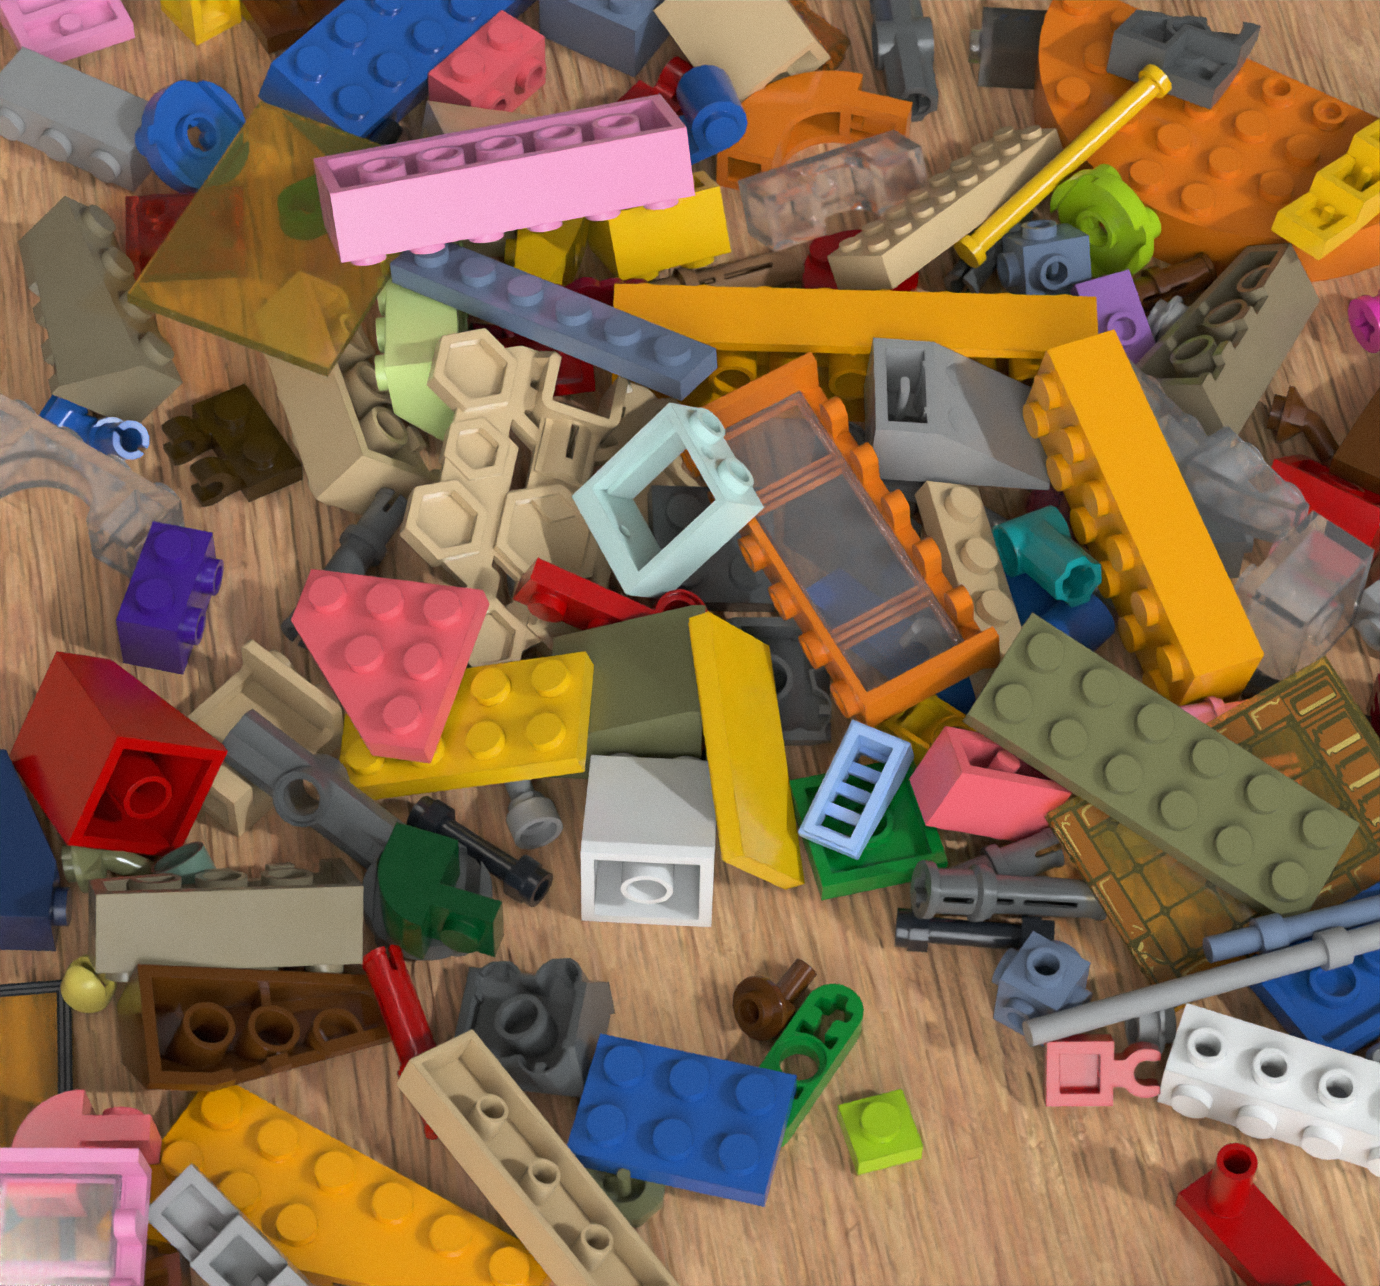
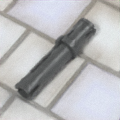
(362, 543)

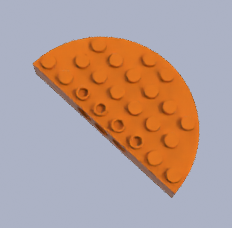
(1202, 170)

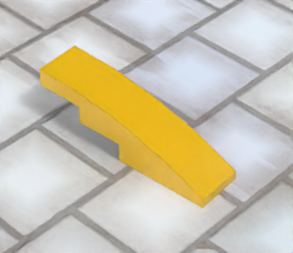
(1339, 200)

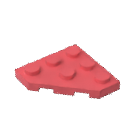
(391, 653)

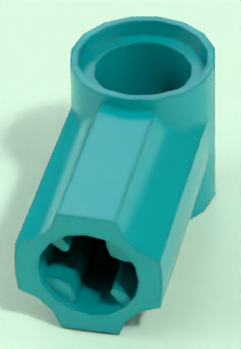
(1044, 550)

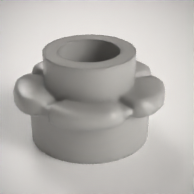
(1165, 315)
(1154, 1028)

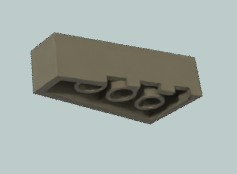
(1234, 337)

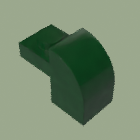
(421, 897)

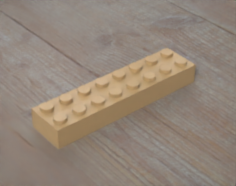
(943, 209)
(526, 1168)

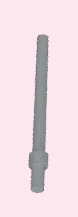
(1328, 949)

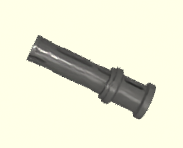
(981, 892)

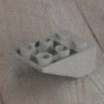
(948, 419)

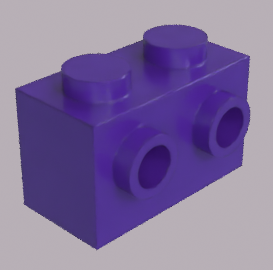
(168, 597)

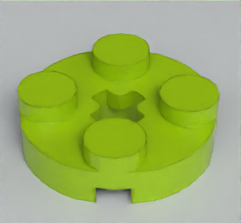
(1103, 198)

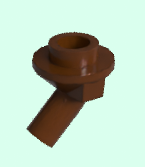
(1292, 416)
(767, 1007)

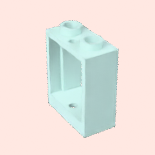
(619, 525)

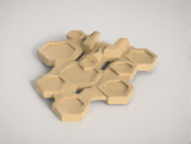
(472, 513)

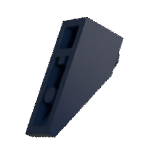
(30, 885)

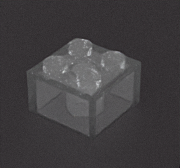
(1304, 593)

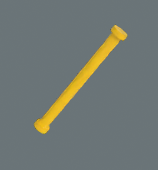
(1151, 84)

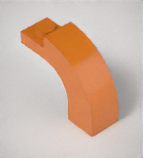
(805, 113)

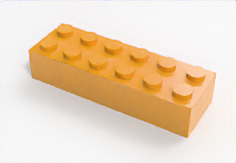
(1140, 523)

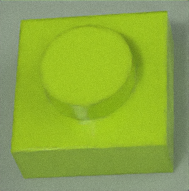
(879, 1131)

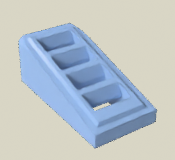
(857, 741)

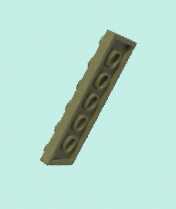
(1161, 771)

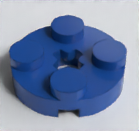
(165, 137)

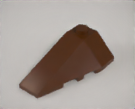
(239, 1025)

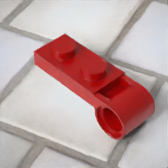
(566, 597)

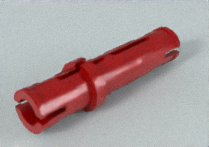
(399, 1008)

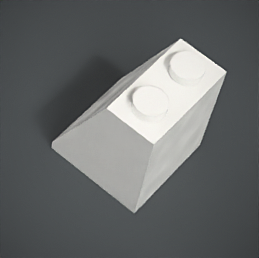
(648, 841)

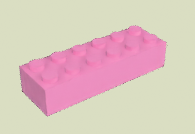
(504, 179)

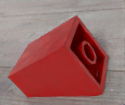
(113, 759)

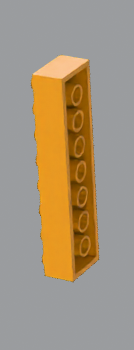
(772, 326)

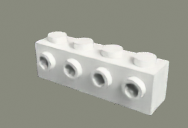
(1275, 1087)

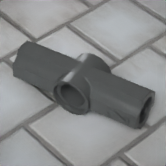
(905, 53)
(278, 768)

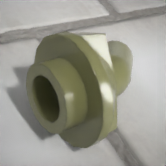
(90, 863)

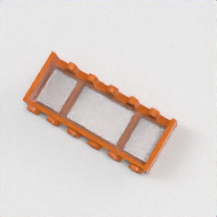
(845, 551)

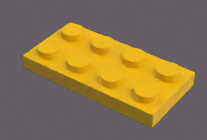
(502, 728)

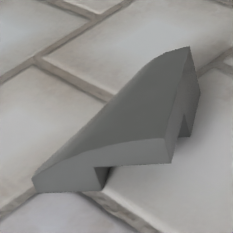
(1185, 49)

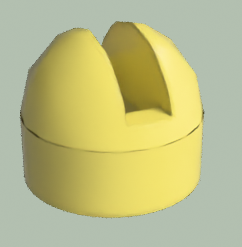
(83, 987)

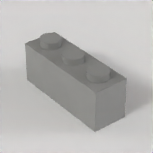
(73, 118)

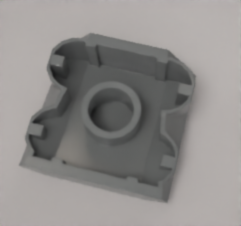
(800, 688)
(538, 1023)

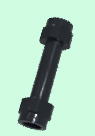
(522, 878)
(917, 933)

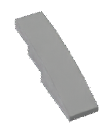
(218, 1236)

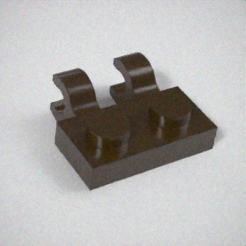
(244, 439)

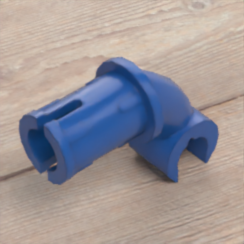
(106, 435)

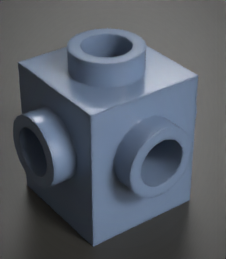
(1044, 259)
(1039, 981)

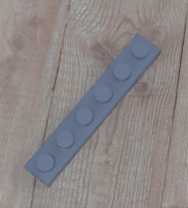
(558, 318)

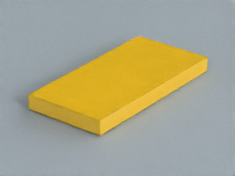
(745, 751)

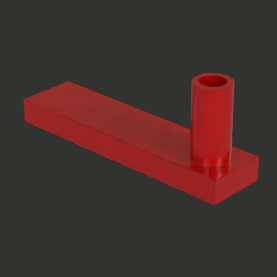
(1248, 1227)

